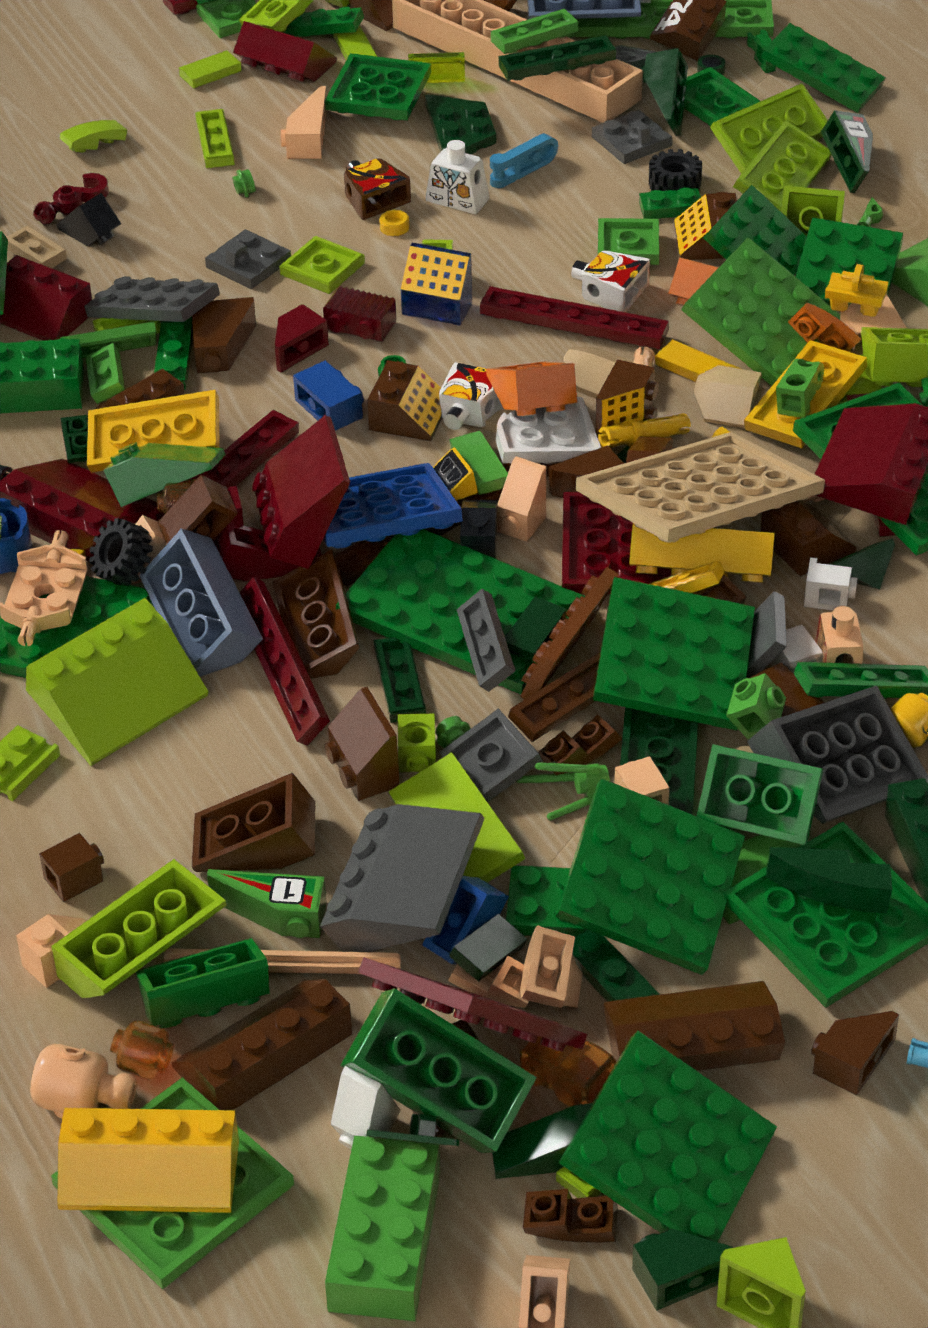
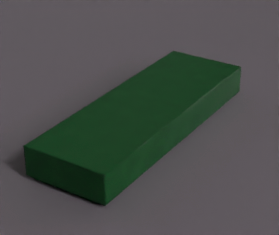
(398, 678)

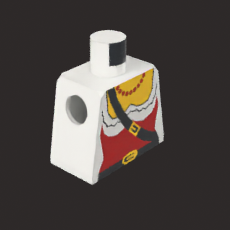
(613, 279)
(467, 397)

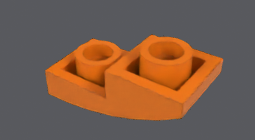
(818, 324)

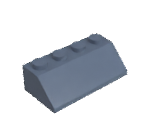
(586, 8)
(201, 603)

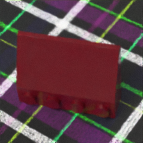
(877, 459)
(301, 493)
(68, 500)

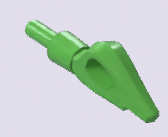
(872, 214)

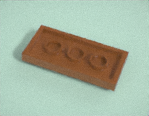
(567, 633)

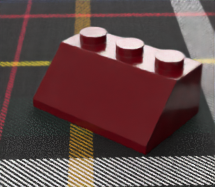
(282, 53)
(43, 300)

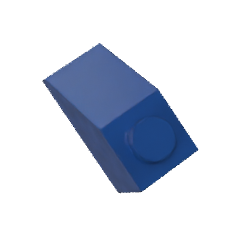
(470, 909)

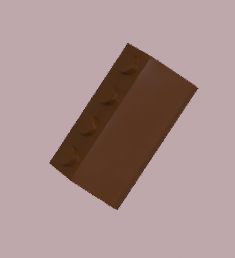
(703, 1025)
(267, 1044)

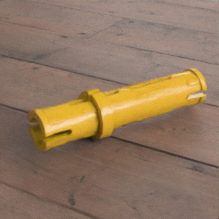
(630, 430)

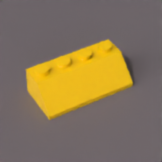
(737, 550)
(147, 1160)

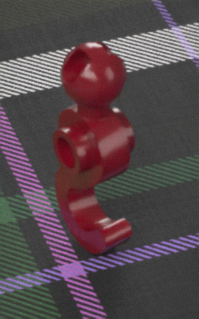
(69, 198)

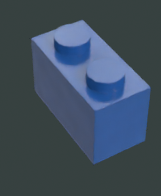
(327, 392)

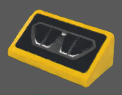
(456, 475)

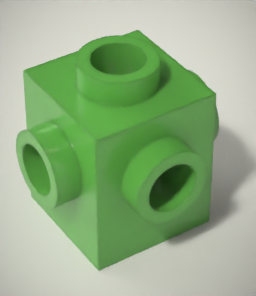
(755, 704)

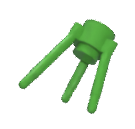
(585, 778)

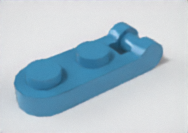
(522, 160)

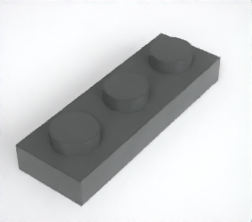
(485, 640)

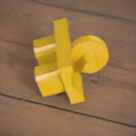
(857, 289)

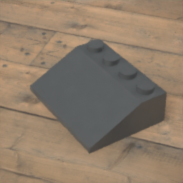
(853, 743)
(400, 877)

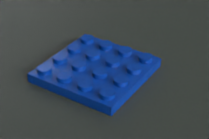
(392, 504)

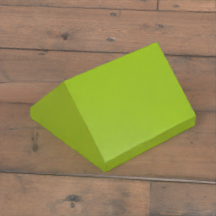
(803, 203)
(762, 1284)

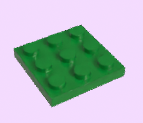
(378, 87)
(764, 224)
(840, 247)

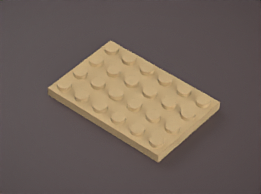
(699, 486)

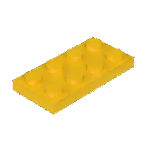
(840, 374)
(170, 420)

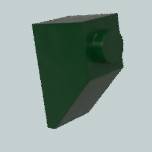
(676, 1266)

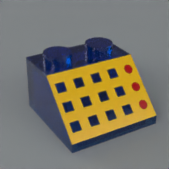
(437, 284)

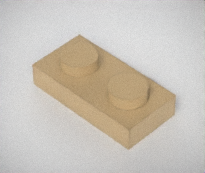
(36, 247)

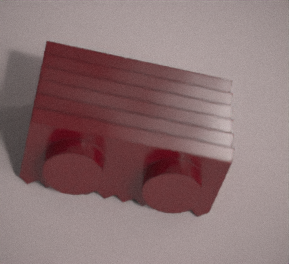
(360, 313)

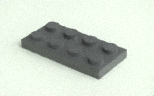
(152, 299)

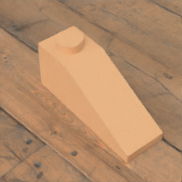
(306, 128)

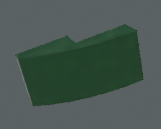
(75, 437)

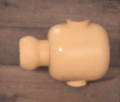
(78, 1079)

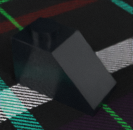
(91, 222)
(479, 526)

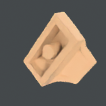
(550, 970)

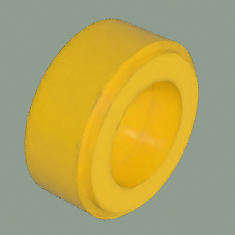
(394, 223)

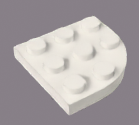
(547, 435)

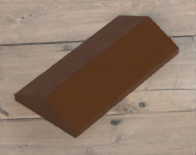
(307, 608)

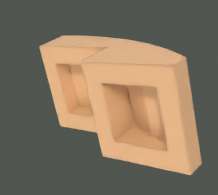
(499, 985)

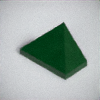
(869, 563)

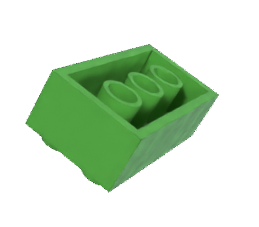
(383, 1228)

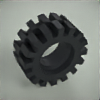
(675, 171)
(121, 552)

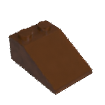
(256, 829)

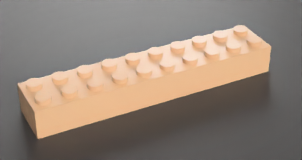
(466, 27)

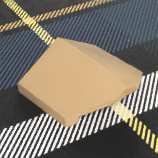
(591, 368)
(726, 395)

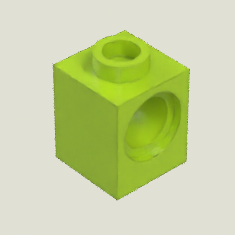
(416, 741)

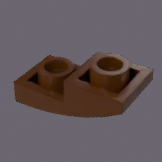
(584, 747)
(559, 1217)

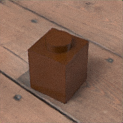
(72, 866)

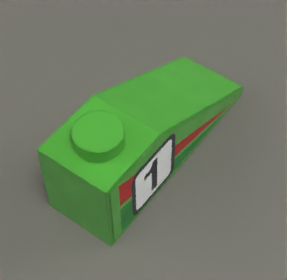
(276, 901)

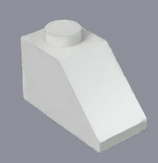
(361, 1106)

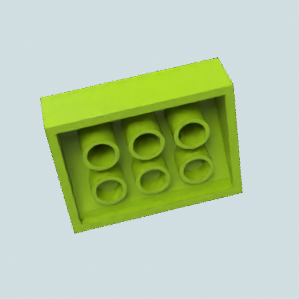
(115, 681)

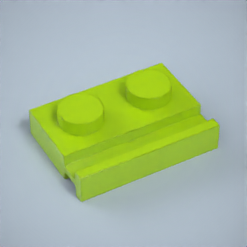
(23, 760)

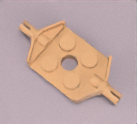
(44, 571)

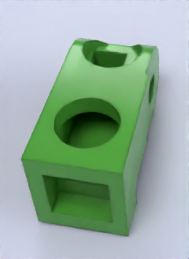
(799, 387)

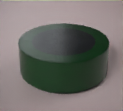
(714, 61)

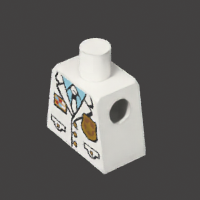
(457, 179)

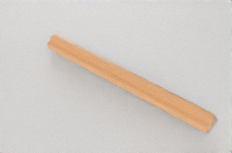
(308, 961)

